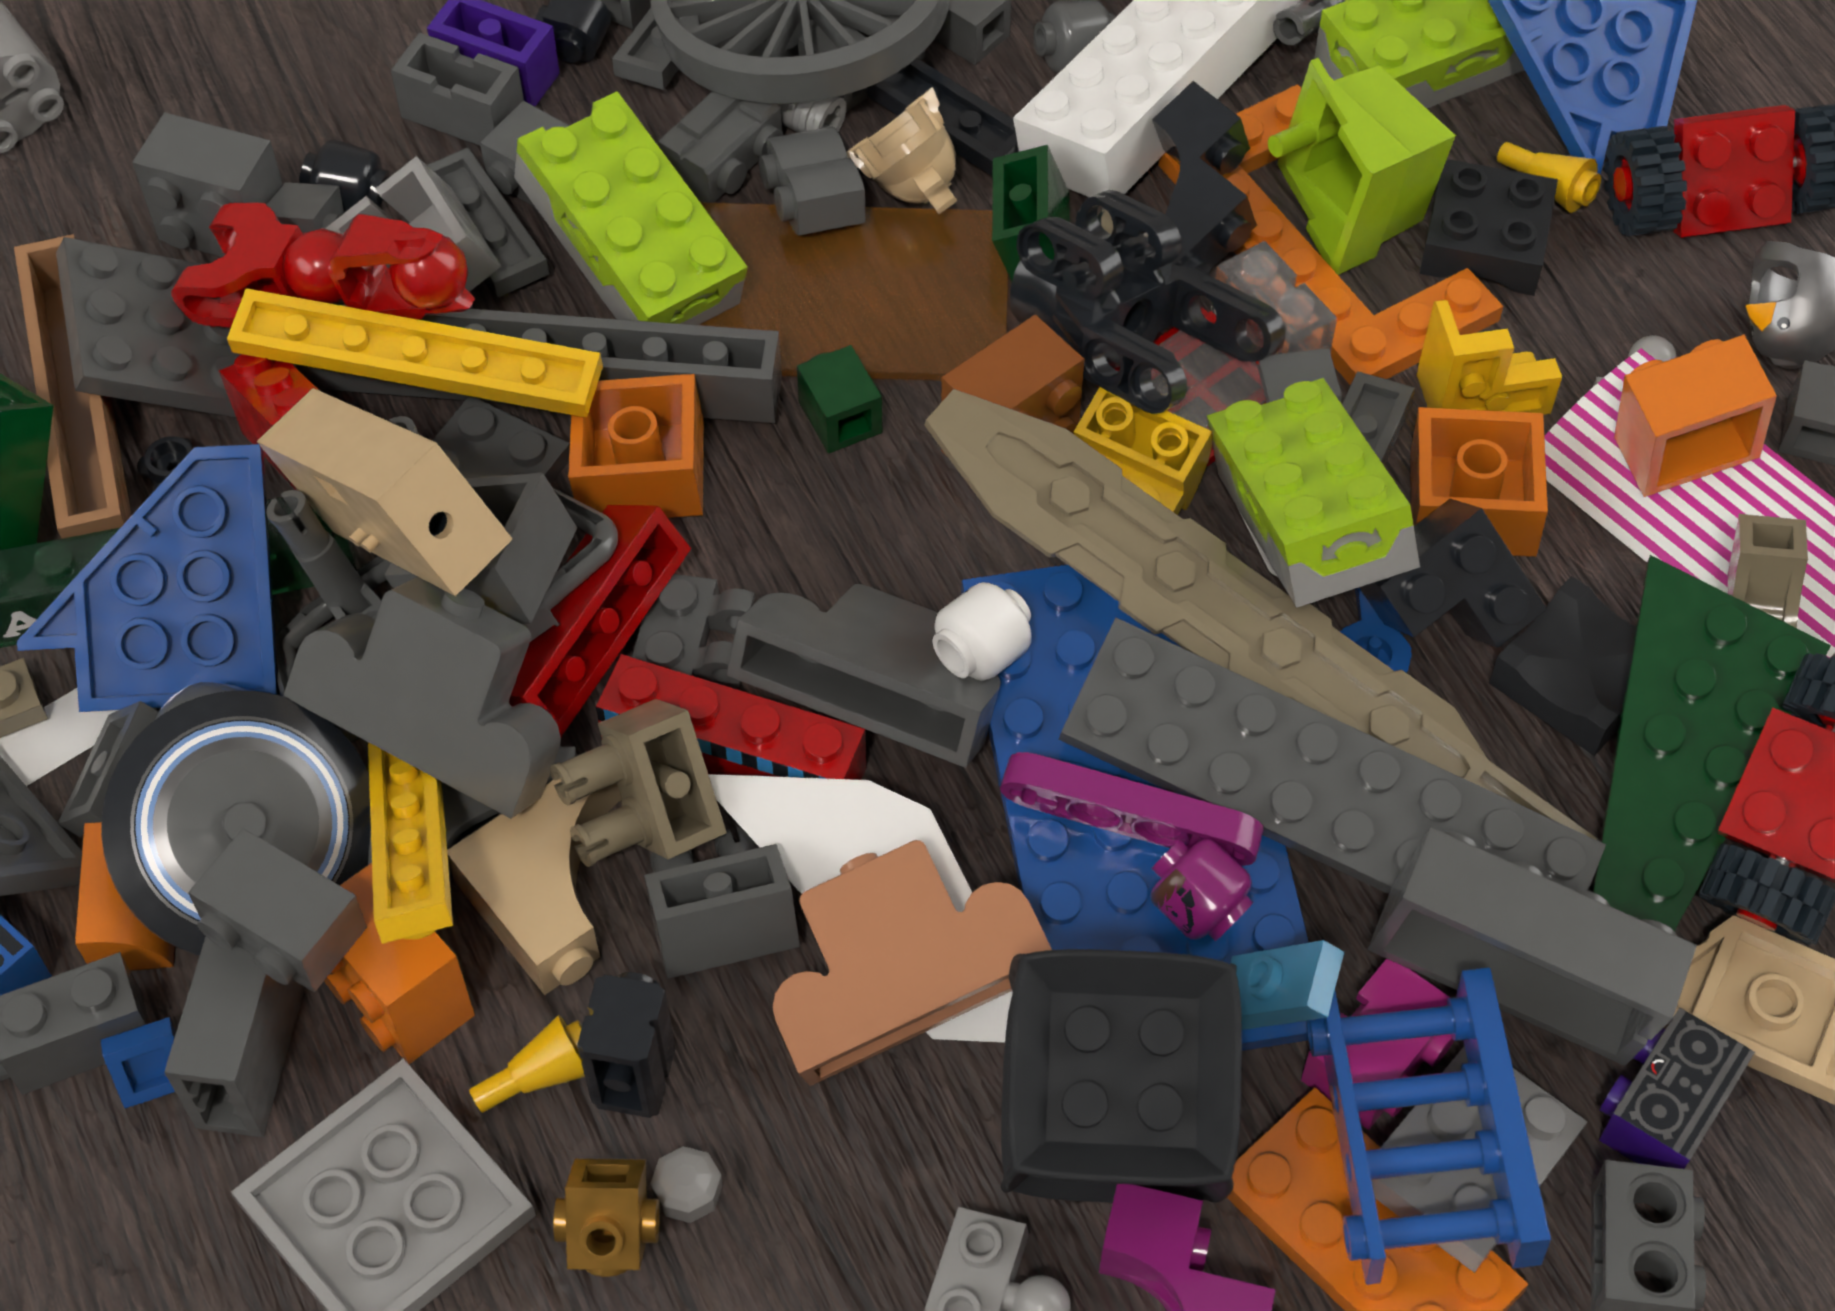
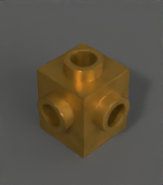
(606, 1216)

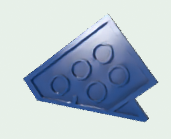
(1600, 63)
(174, 591)

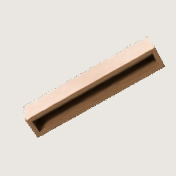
(84, 440)

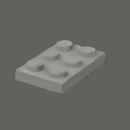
(1550, 1133)

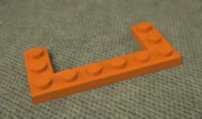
(1361, 341)

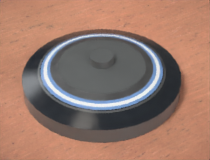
(222, 769)

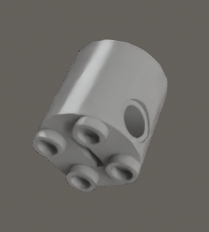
(26, 84)

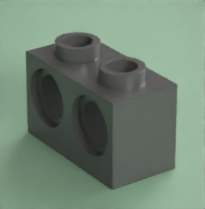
(1629, 1243)

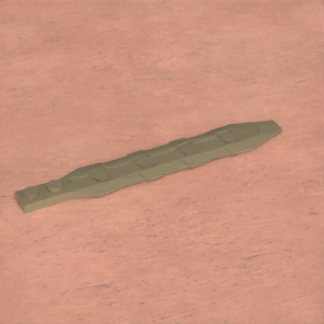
(1193, 590)

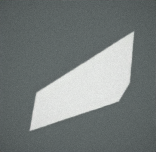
(832, 821)

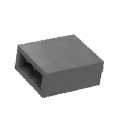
(232, 1042)

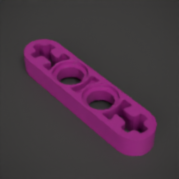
(1127, 806)

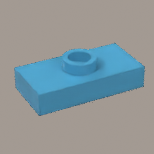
(1287, 983)

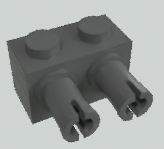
(721, 906)

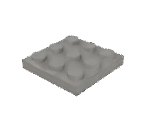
(384, 1200)

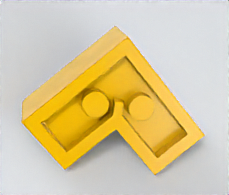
(1482, 370)

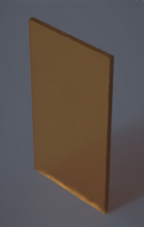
(902, 288)

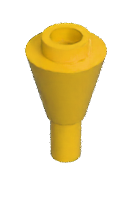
(1576, 176)
(542, 1063)

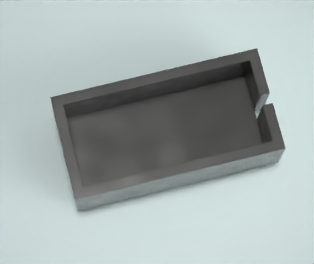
(1551, 950)

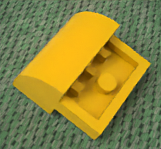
(1153, 450)

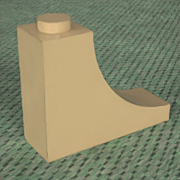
(525, 880)

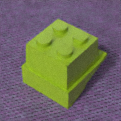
(1360, 161)

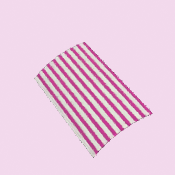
(1696, 520)

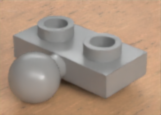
(982, 1267)

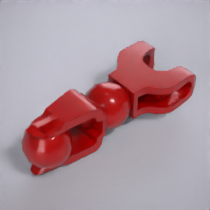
(325, 266)

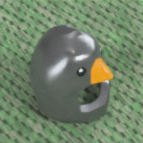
(1789, 316)

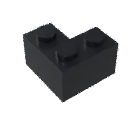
(1462, 572)

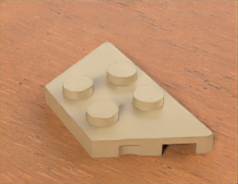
(1769, 999)

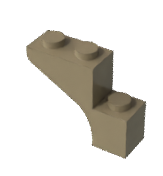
(1769, 564)

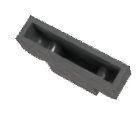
(865, 665)
(434, 691)

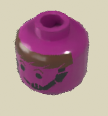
(1201, 889)

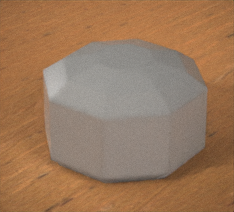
(686, 1184)

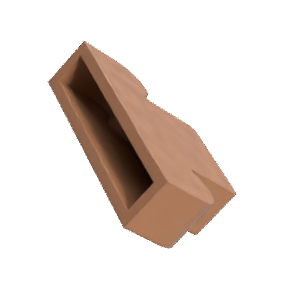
(897, 959)

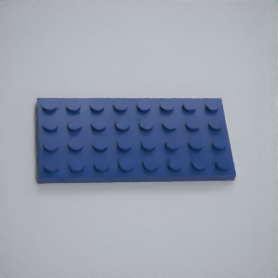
(1082, 879)

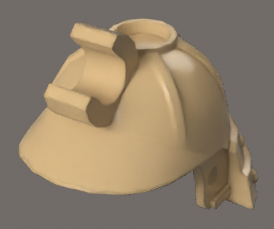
(911, 155)

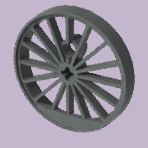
(795, 78)

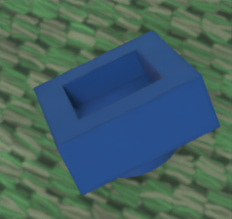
(139, 1061)

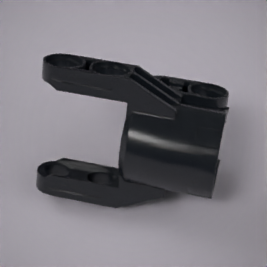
(1126, 294)

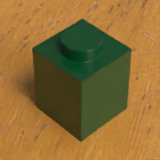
(839, 398)

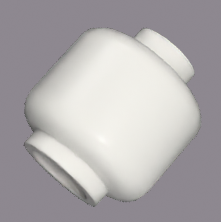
(982, 631)

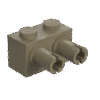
(661, 784)

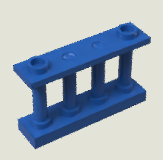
(1497, 1149)

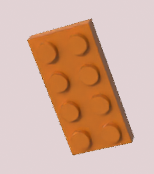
(1298, 1195)

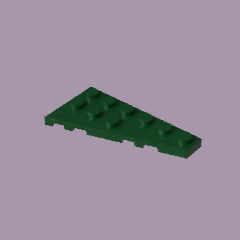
(1688, 725)

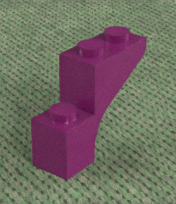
(1162, 1249)

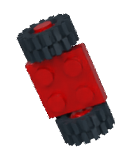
(1723, 171)
(1787, 813)

